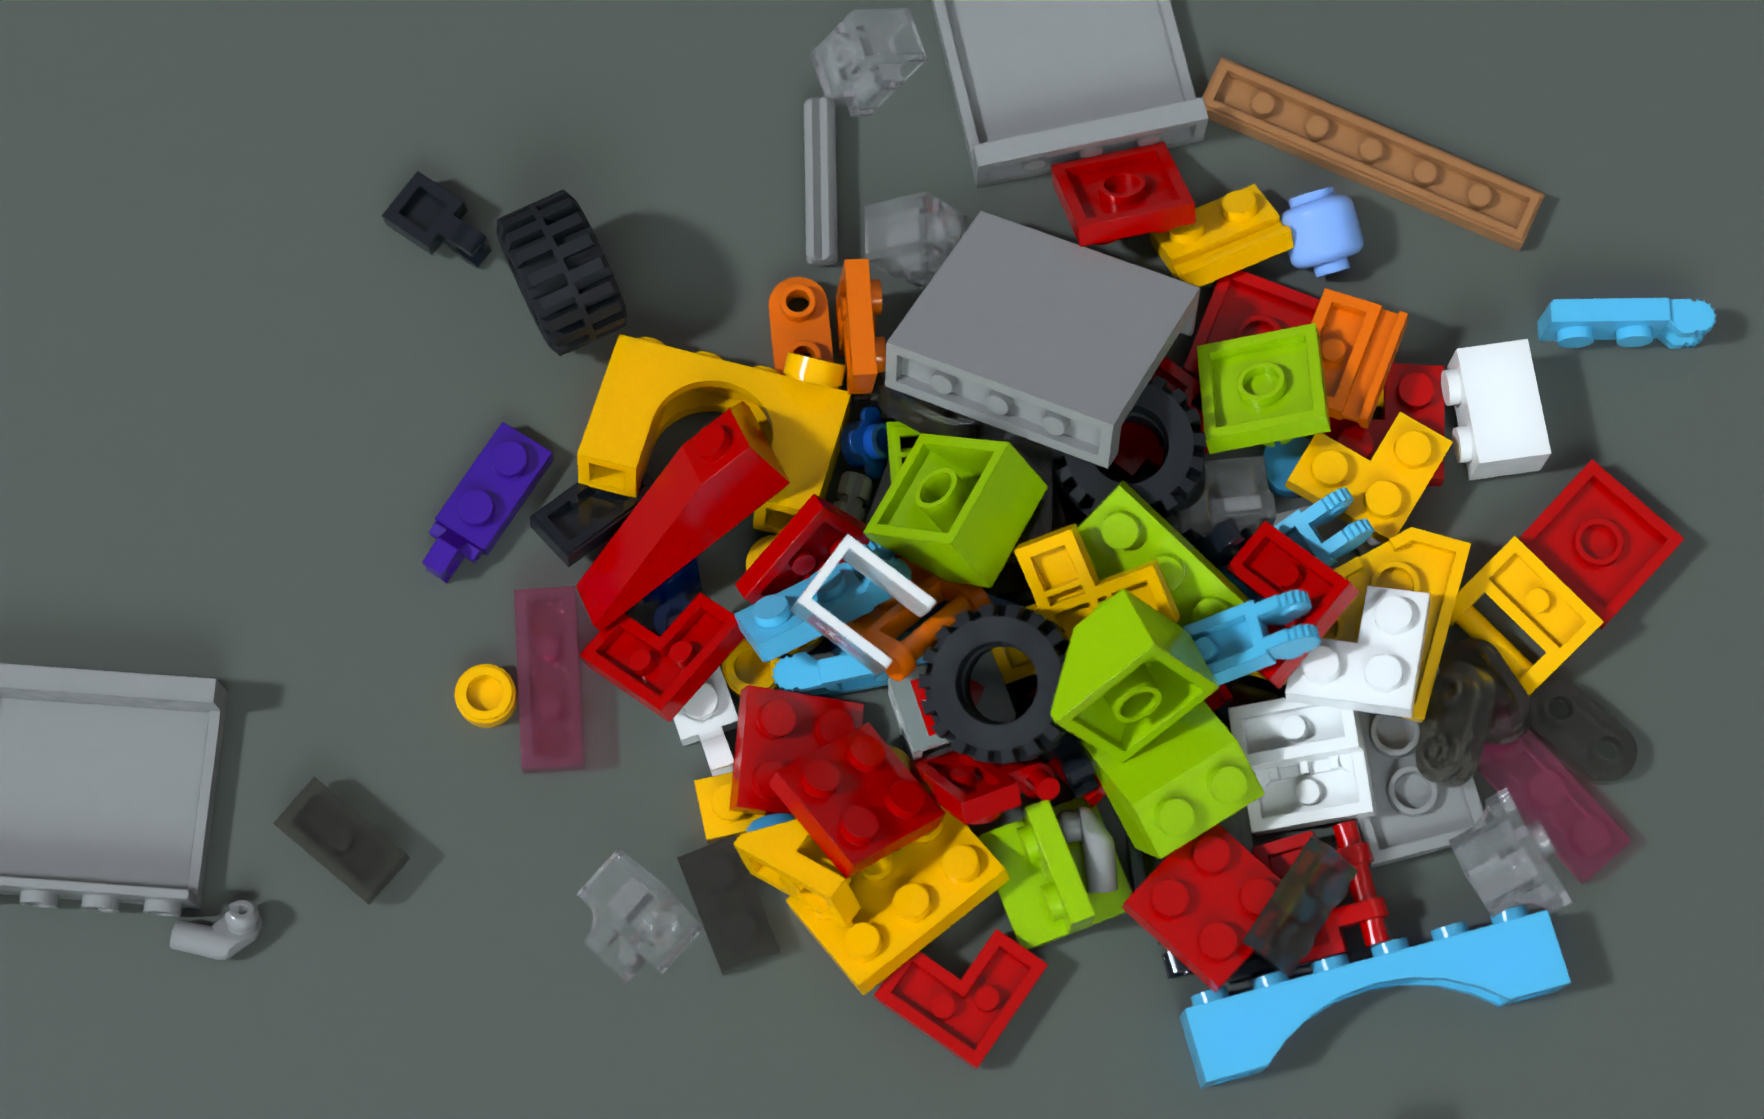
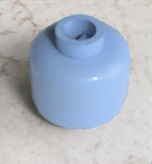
(1323, 231)

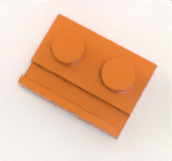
(1357, 352)

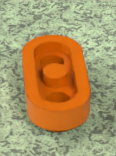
(799, 331)

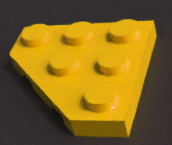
(1408, 562)

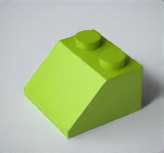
(958, 507)
(1128, 676)
(1178, 782)

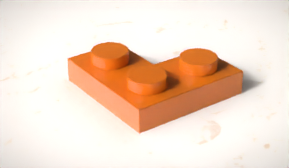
(856, 309)

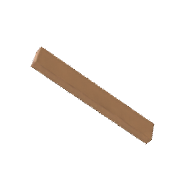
(1371, 154)

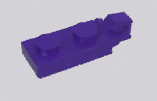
(486, 500)

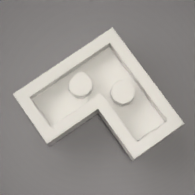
(1378, 670)

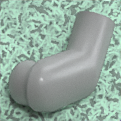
(1097, 844)
(222, 939)

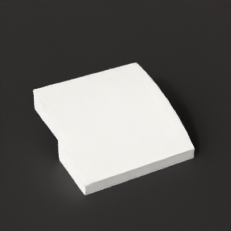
(1306, 763)

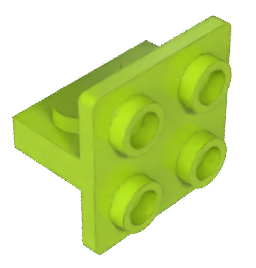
(1048, 877)

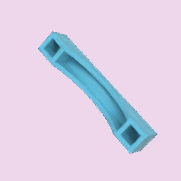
(1495, 963)

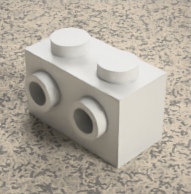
(1496, 410)

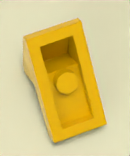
(797, 866)

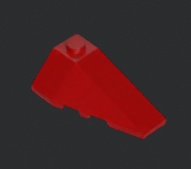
(691, 505)

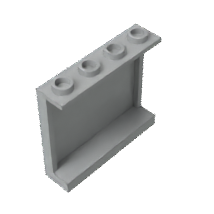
(1065, 81)
(1039, 337)
(107, 786)

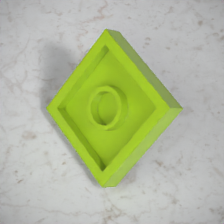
(1263, 389)

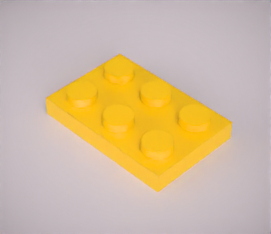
(906, 902)

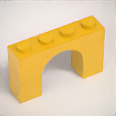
(658, 384)

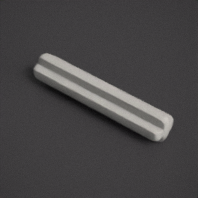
(820, 181)

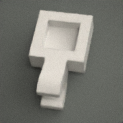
(706, 720)

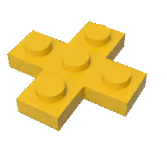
(1070, 590)

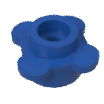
(866, 443)

